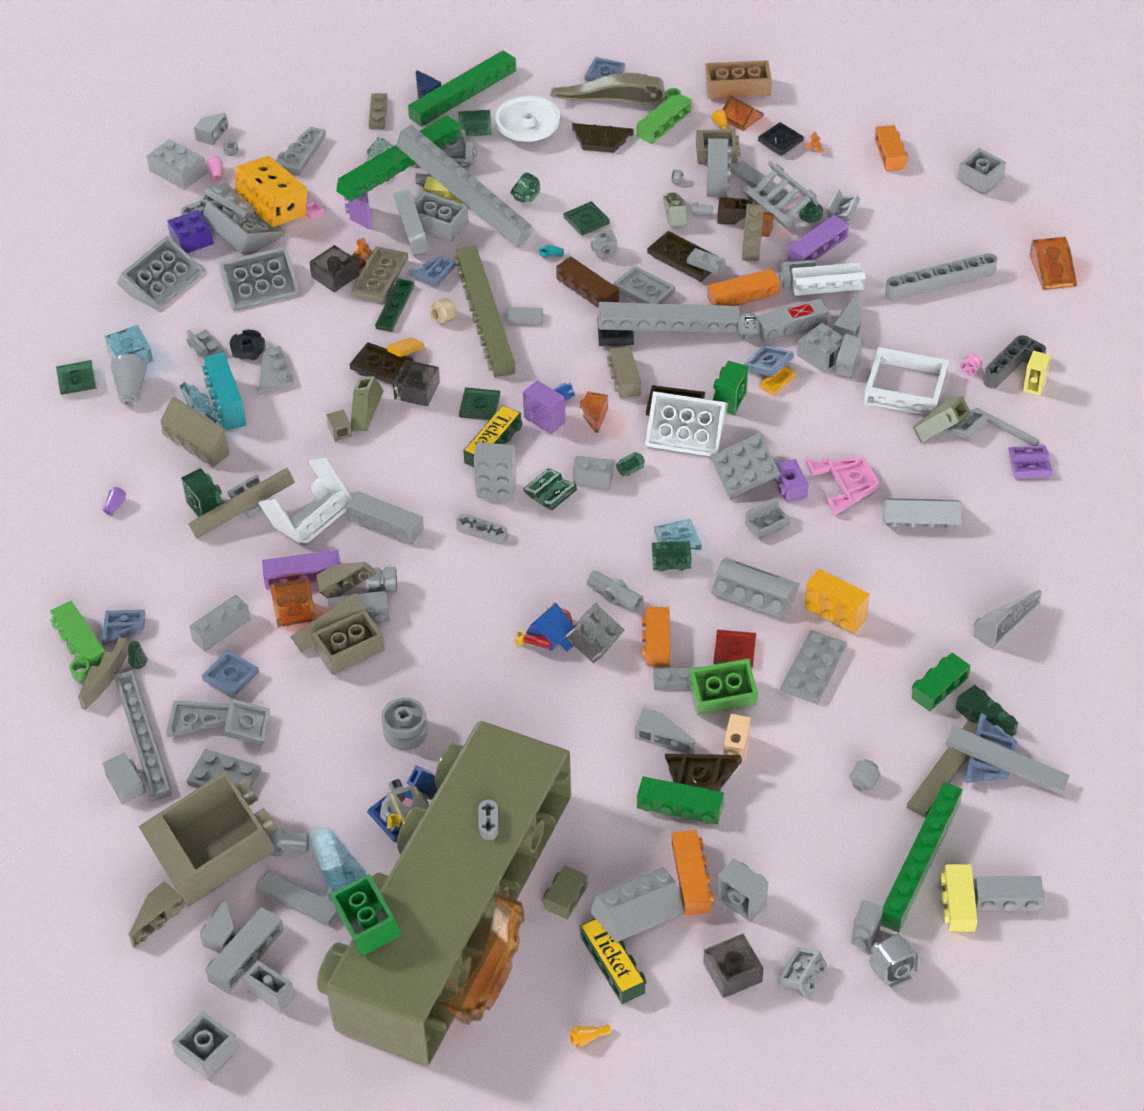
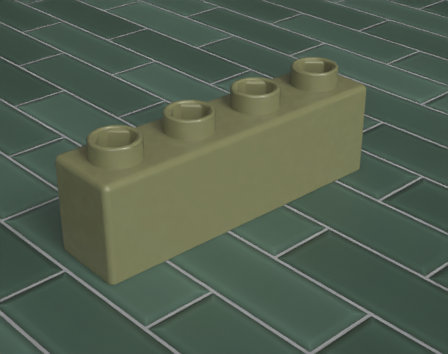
(448, 889)

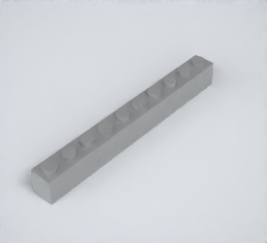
(463, 185)

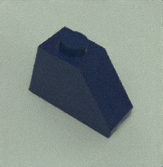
(425, 83)

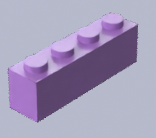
(819, 240)
(298, 567)

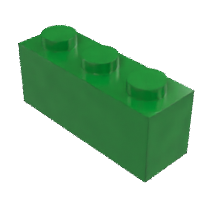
(940, 681)

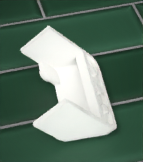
(318, 514)

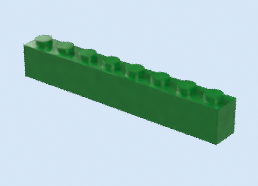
(462, 88)
(921, 857)

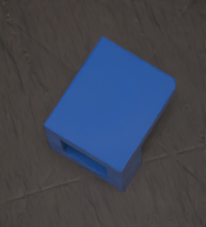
(423, 780)

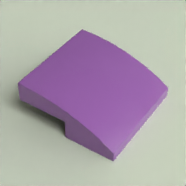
(1030, 462)

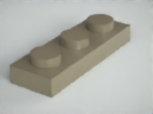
(378, 111)

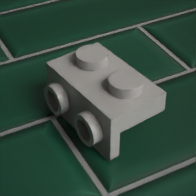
(842, 206)
(766, 518)

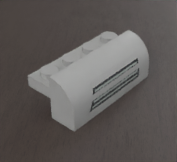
(754, 587)

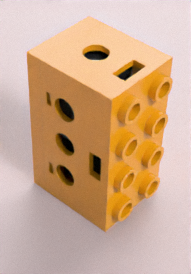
(271, 191)

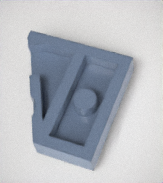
(122, 624)

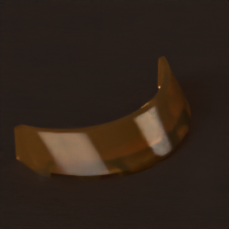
(493, 966)

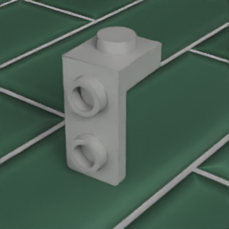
(471, 152)
(785, 274)

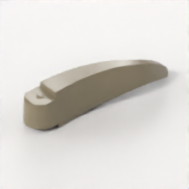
(624, 87)

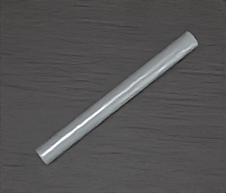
(1007, 427)

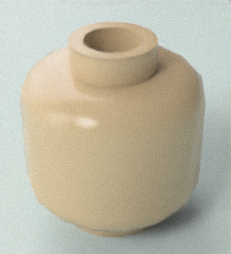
(443, 310)

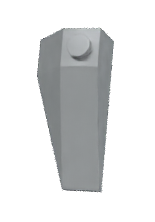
(1002, 620)

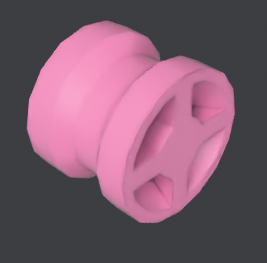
(971, 364)

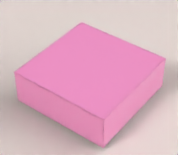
(314, 209)

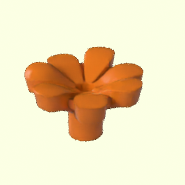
(815, 143)
(363, 248)

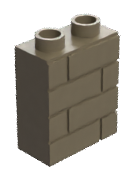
(209, 836)

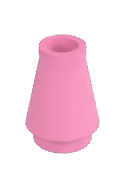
(214, 166)

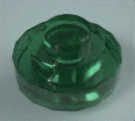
(811, 212)

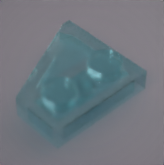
(678, 531)

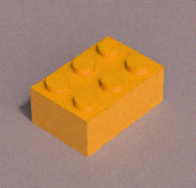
(836, 600)

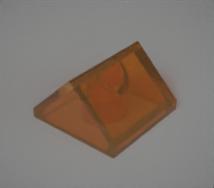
(740, 114)

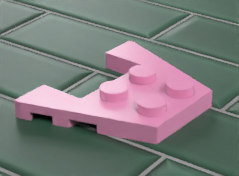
(851, 475)

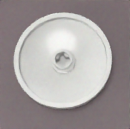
(527, 118)

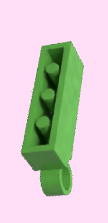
(664, 116)
(79, 639)

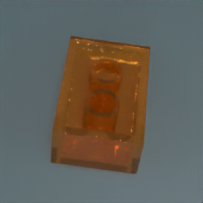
(1053, 263)

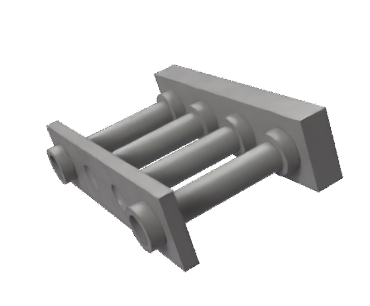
(783, 219)

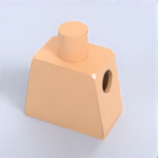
(737, 736)

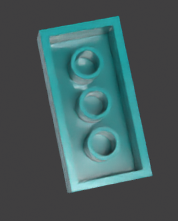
(223, 391)

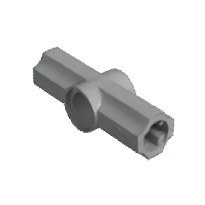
(615, 590)
(288, 842)

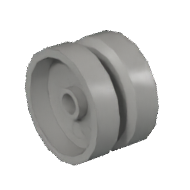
(404, 723)

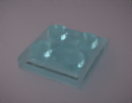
(198, 401)

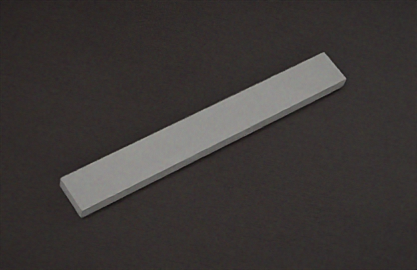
(143, 735)

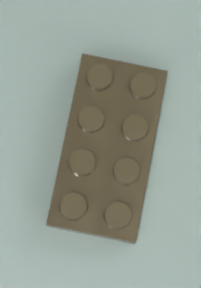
(379, 274)

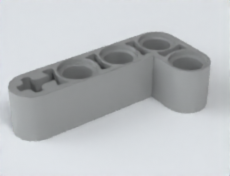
(411, 222)

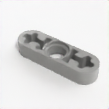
(493, 536)

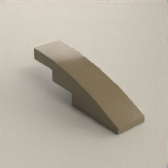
(100, 677)

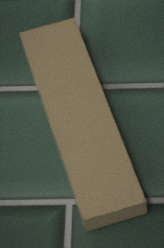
(348, 607)

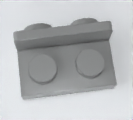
(203, 343)
(803, 971)

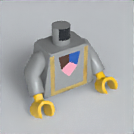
(400, 802)

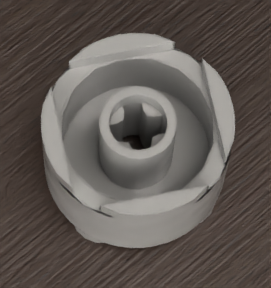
(894, 961)

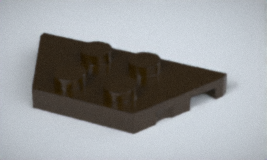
(601, 137)
(702, 770)

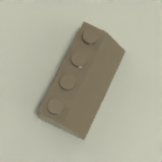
(194, 432)

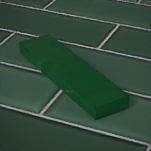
(395, 305)

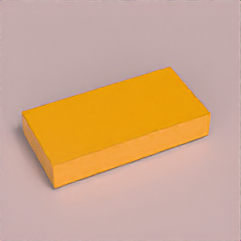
(405, 347)
(774, 384)

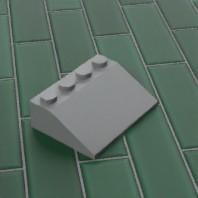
(243, 233)
(159, 274)
(259, 278)

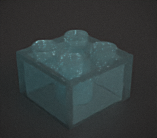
(129, 342)

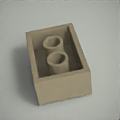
(348, 642)

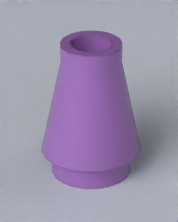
(114, 499)

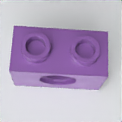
(791, 481)

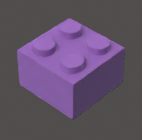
(544, 407)

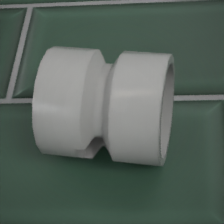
(384, 579)

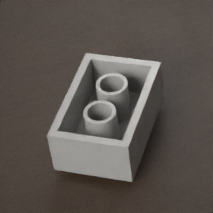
(177, 164)
(718, 168)
(441, 216)
(495, 471)

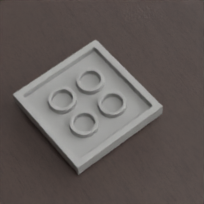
(745, 465)

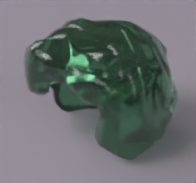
(526, 188)

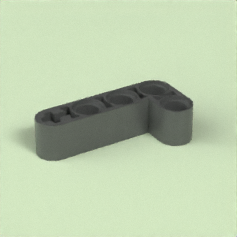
(1010, 358)

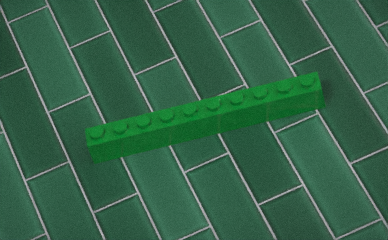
(393, 161)

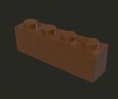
(586, 282)

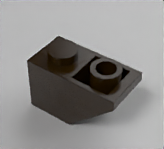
(732, 210)

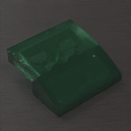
(550, 489)

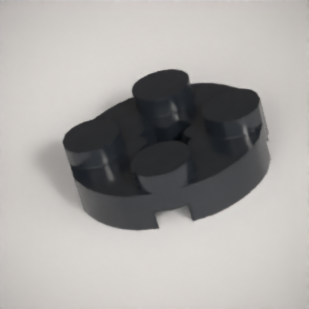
(239, 345)

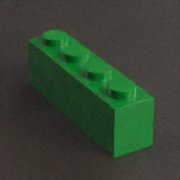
(680, 800)

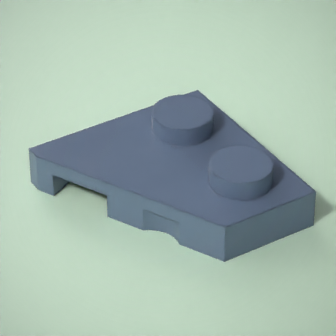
(433, 271)

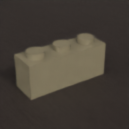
(753, 232)
(624, 372)

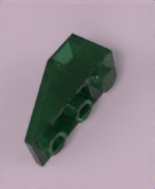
(976, 701)

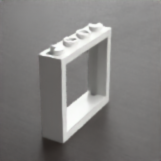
(903, 401)

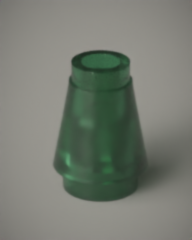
(136, 655)

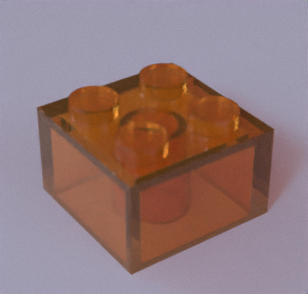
(293, 602)

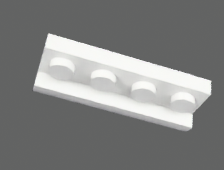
(827, 279)

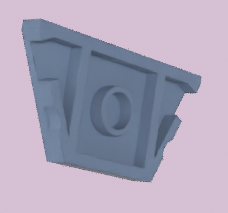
(979, 770)

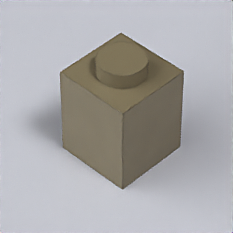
(339, 425)

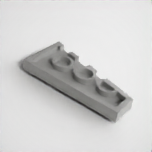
(301, 151)

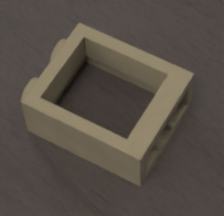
(702, 138)

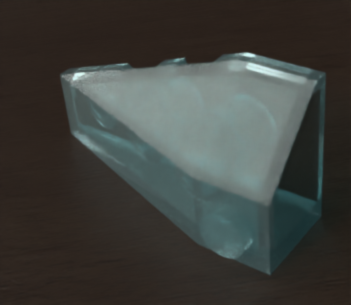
(334, 861)

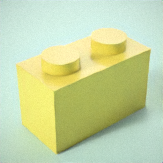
(1037, 373)

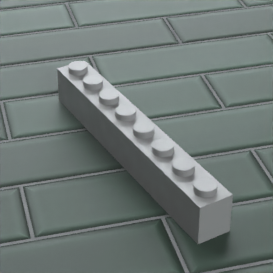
(668, 317)

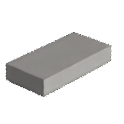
(525, 316)

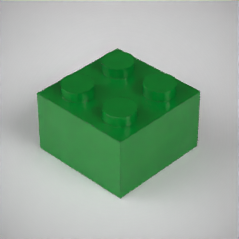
(731, 385)

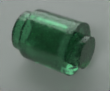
(630, 464)

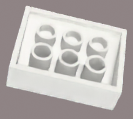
(685, 424)

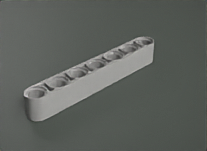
(941, 276)

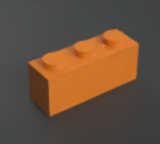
(890, 147)
(656, 636)

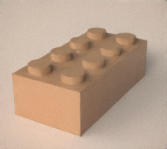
(738, 79)

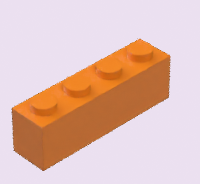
(744, 289)
(691, 873)

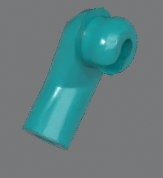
(549, 250)

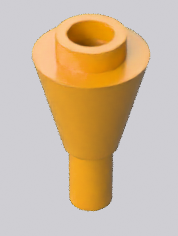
(720, 119)
(584, 1034)

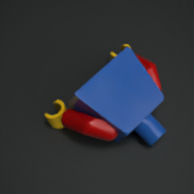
(548, 630)

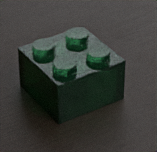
(201, 492)

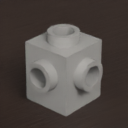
(604, 243)

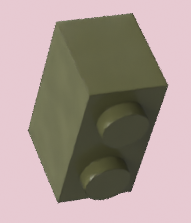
(565, 892)

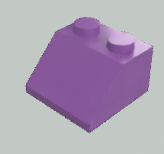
(359, 211)

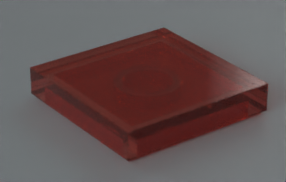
(734, 646)

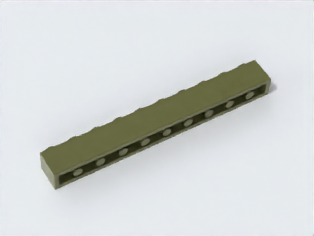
(484, 312)

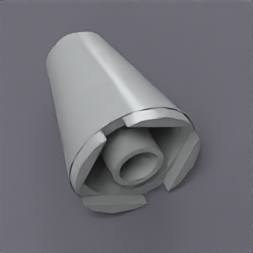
(128, 377)

